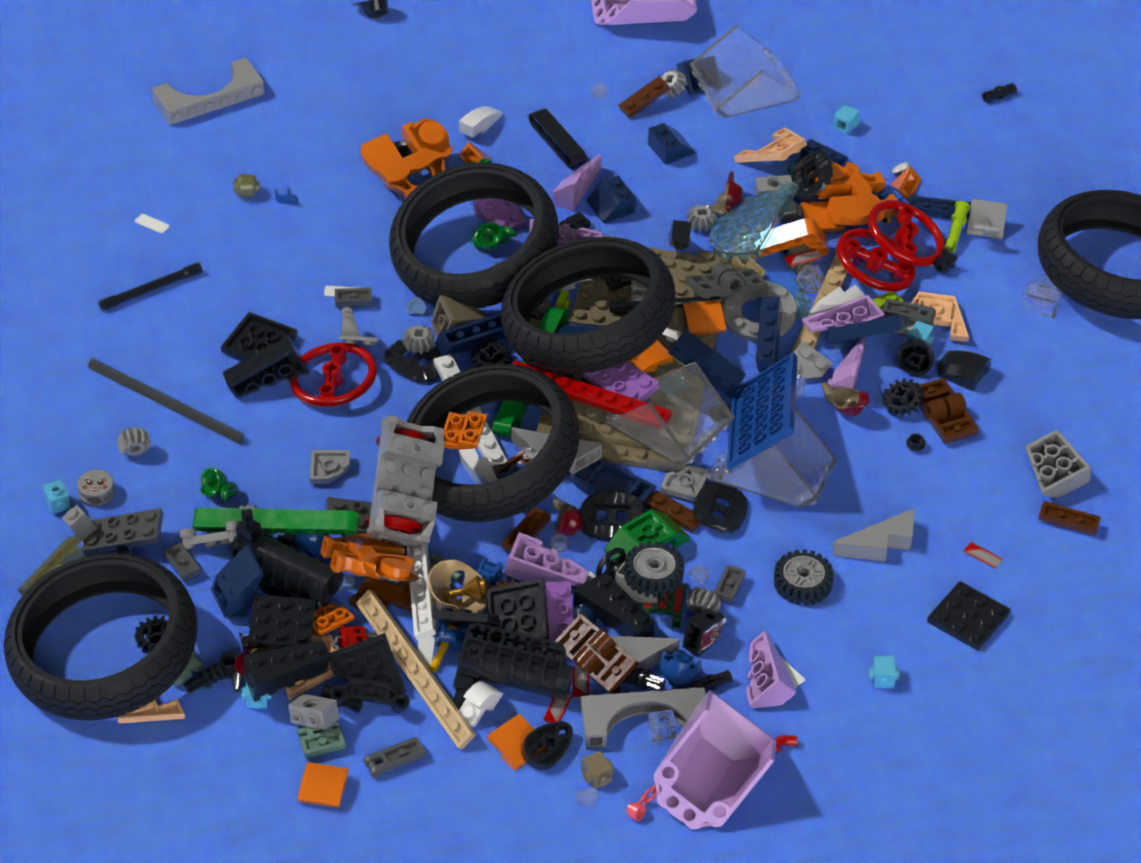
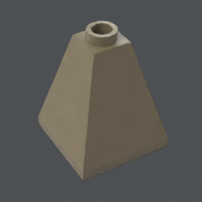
(452, 314)

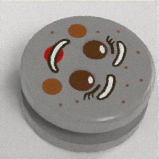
(95, 487)

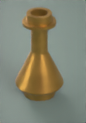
(475, 588)

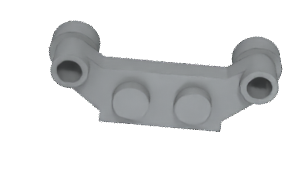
(190, 539)

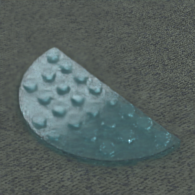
(751, 223)

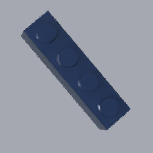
(769, 332)
(469, 335)
(717, 369)

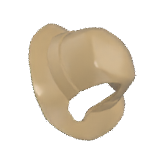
(440, 579)

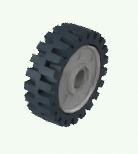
(654, 569)
(803, 577)

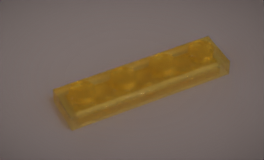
(66, 548)

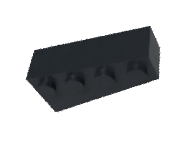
(266, 368)
(614, 607)
(283, 667)

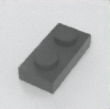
(353, 297)
(181, 562)
(730, 583)

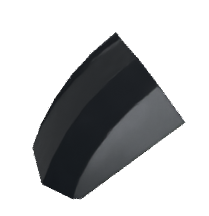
(964, 368)

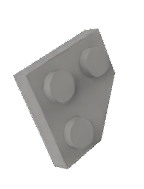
(810, 362)
(328, 465)
(685, 483)

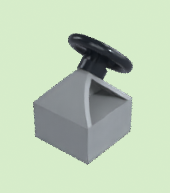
(615, 569)

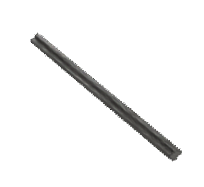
(166, 401)

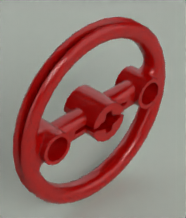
(905, 233)
(874, 260)
(334, 376)

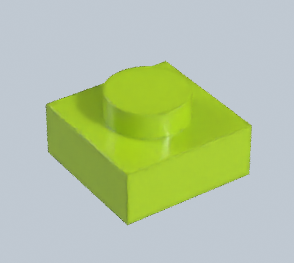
(563, 300)

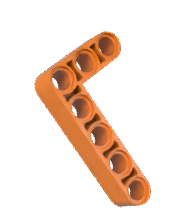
(795, 234)

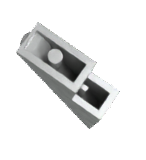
(532, 442)
(873, 541)
(647, 649)

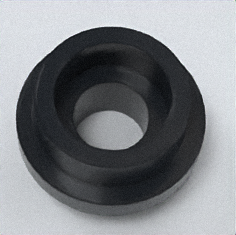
(916, 442)

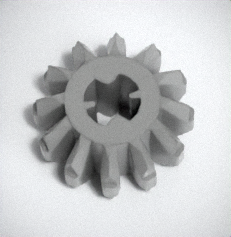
(676, 82)
(702, 218)
(418, 339)
(133, 441)
(702, 599)

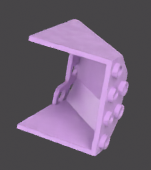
(641, 11)
(712, 764)

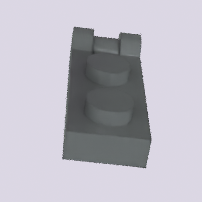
(912, 311)
(394, 757)

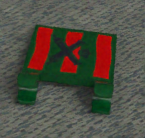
(669, 605)

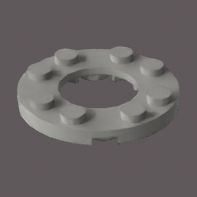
(747, 329)

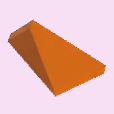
(471, 153)
(906, 183)

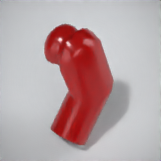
(786, 740)

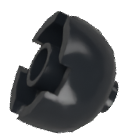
(915, 357)

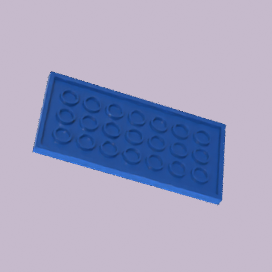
(763, 411)

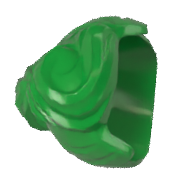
(492, 235)
(216, 483)

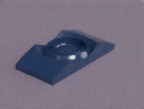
(606, 477)

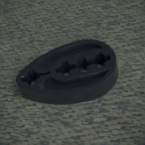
(554, 752)

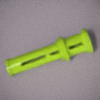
(958, 220)

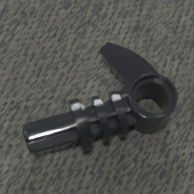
(219, 672)
(643, 680)

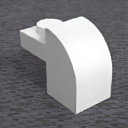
(478, 699)

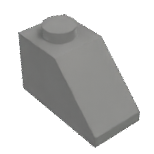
(79, 522)

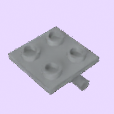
(987, 218)
(350, 331)

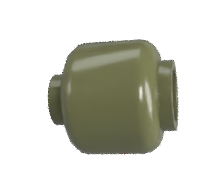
(246, 185)

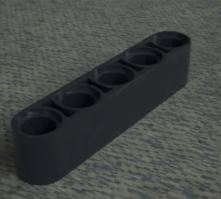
(557, 138)

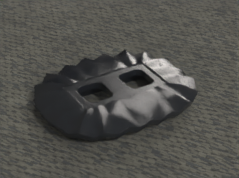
(823, 171)
(409, 367)
(613, 503)
(733, 513)

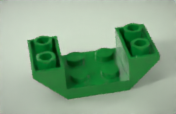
(648, 527)

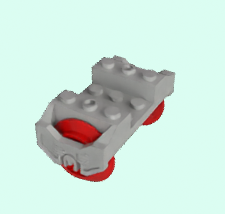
(405, 483)

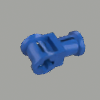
(490, 571)
(452, 636)

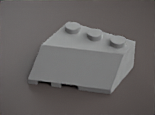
(1057, 465)

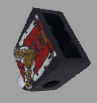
(702, 631)

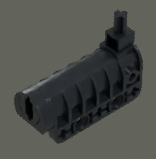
(284, 568)
(511, 665)

